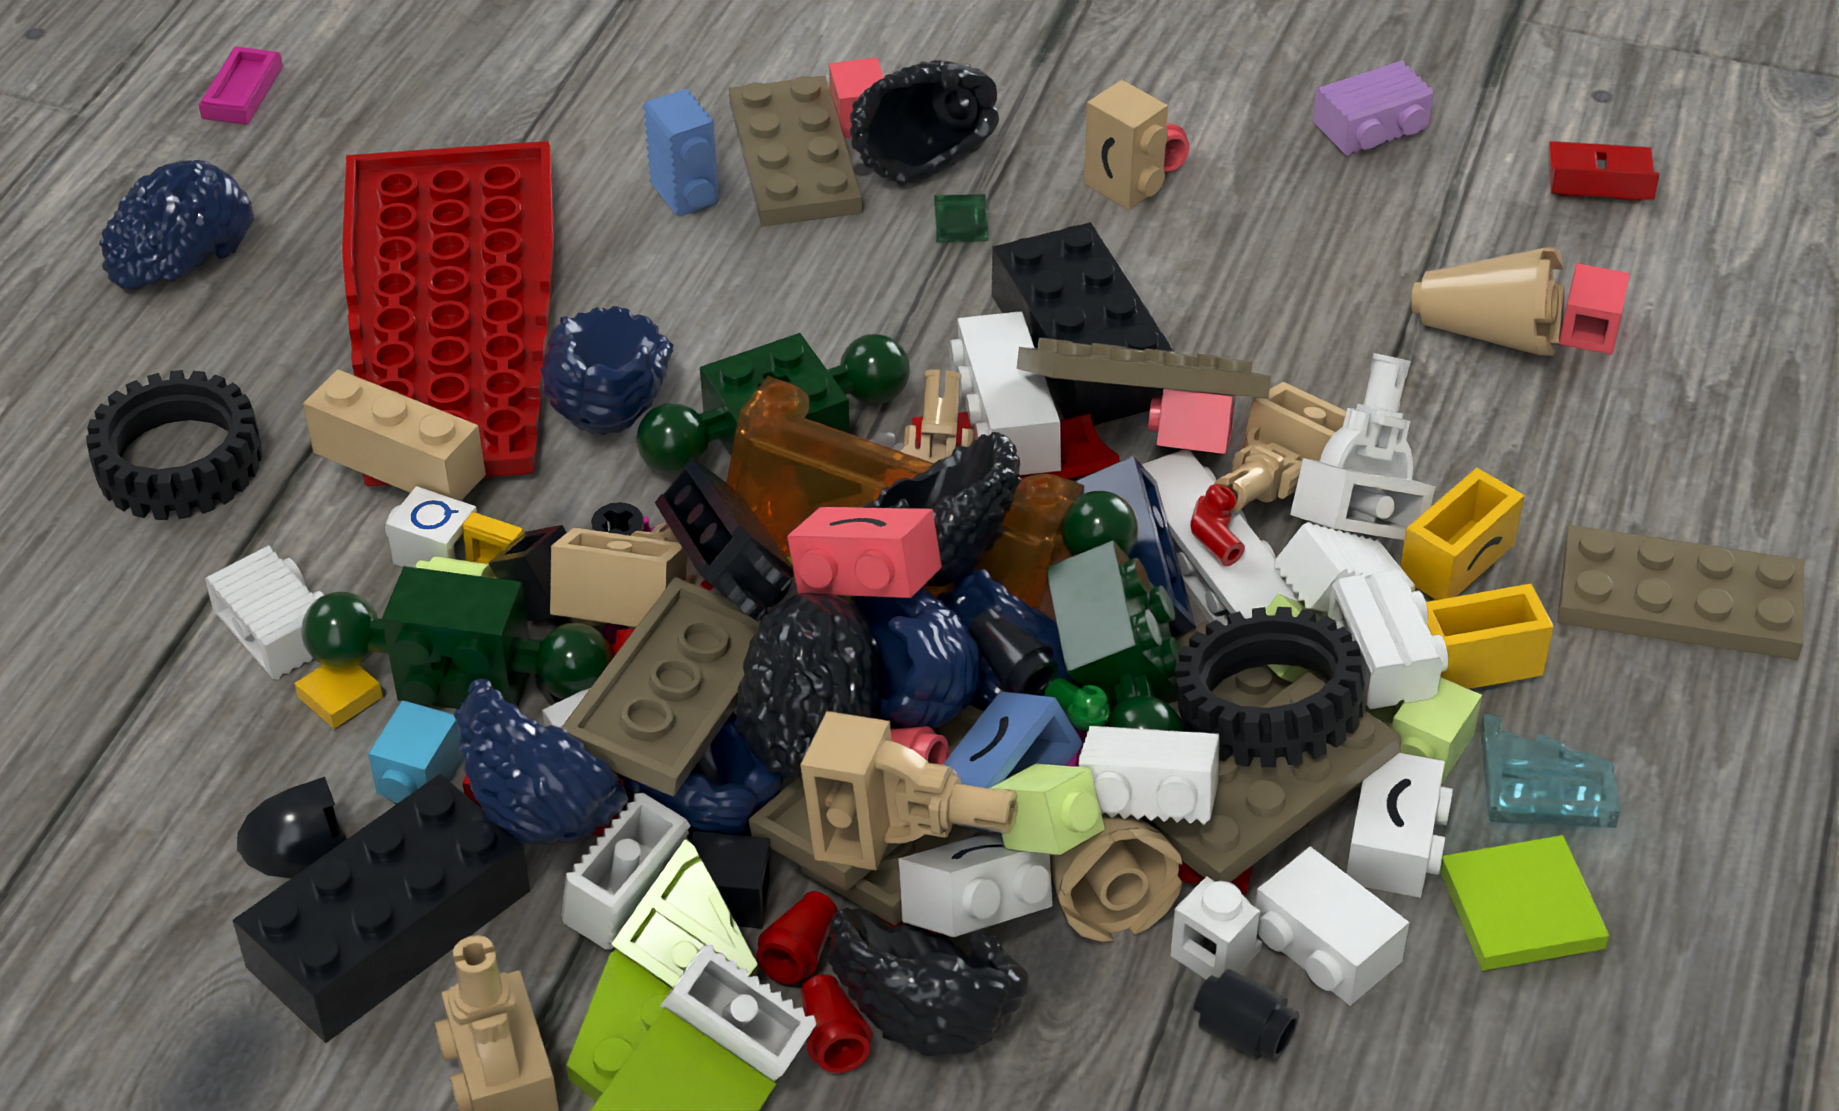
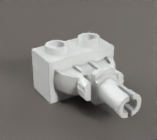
(1367, 465)

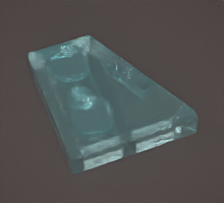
(1545, 781)

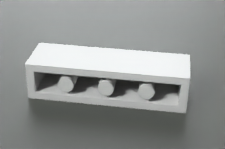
(1002, 396)
(1214, 587)

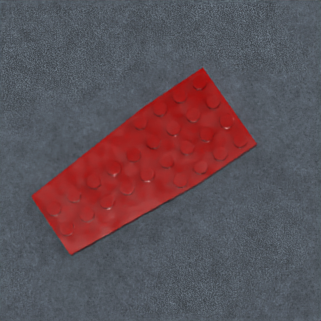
(455, 285)

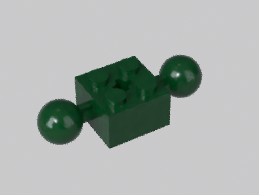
(870, 370)
(1113, 616)
(451, 631)

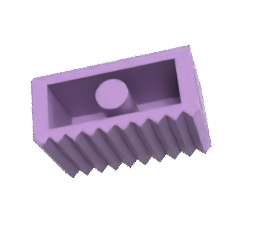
(1373, 107)

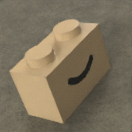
(1125, 144)

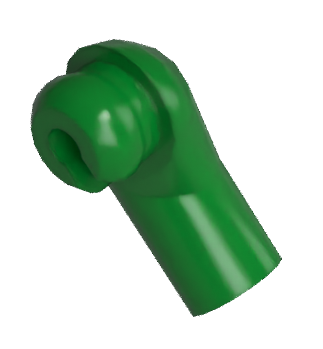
(1082, 706)

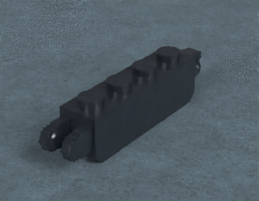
(726, 540)

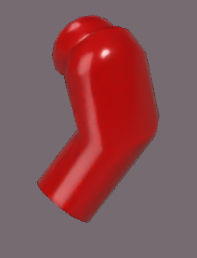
(1211, 523)

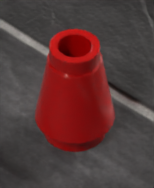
(795, 941)
(841, 1033)

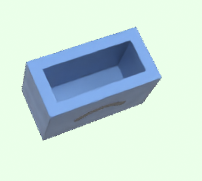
(1011, 737)

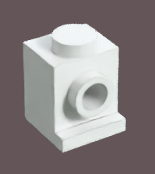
(1224, 917)

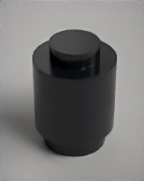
(1246, 1015)

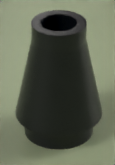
(1014, 656)

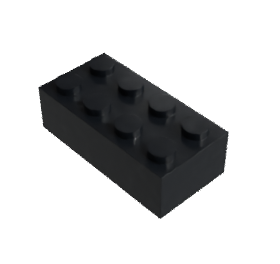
(1077, 294)
(382, 907)

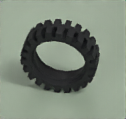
(184, 485)
(1262, 642)

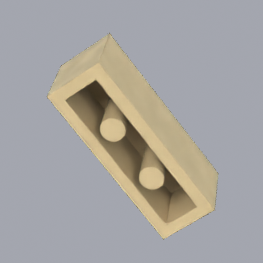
(393, 437)

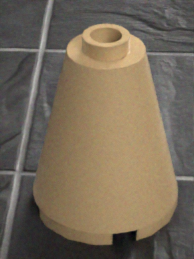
(1497, 300)
(1117, 879)

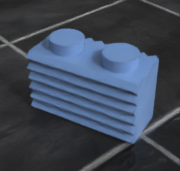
(681, 152)

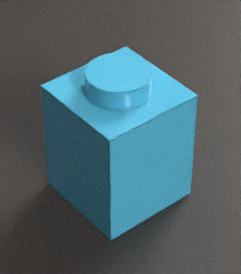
(414, 750)

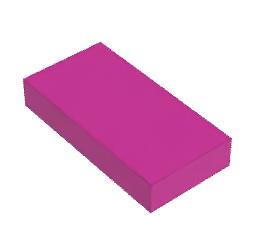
(240, 85)

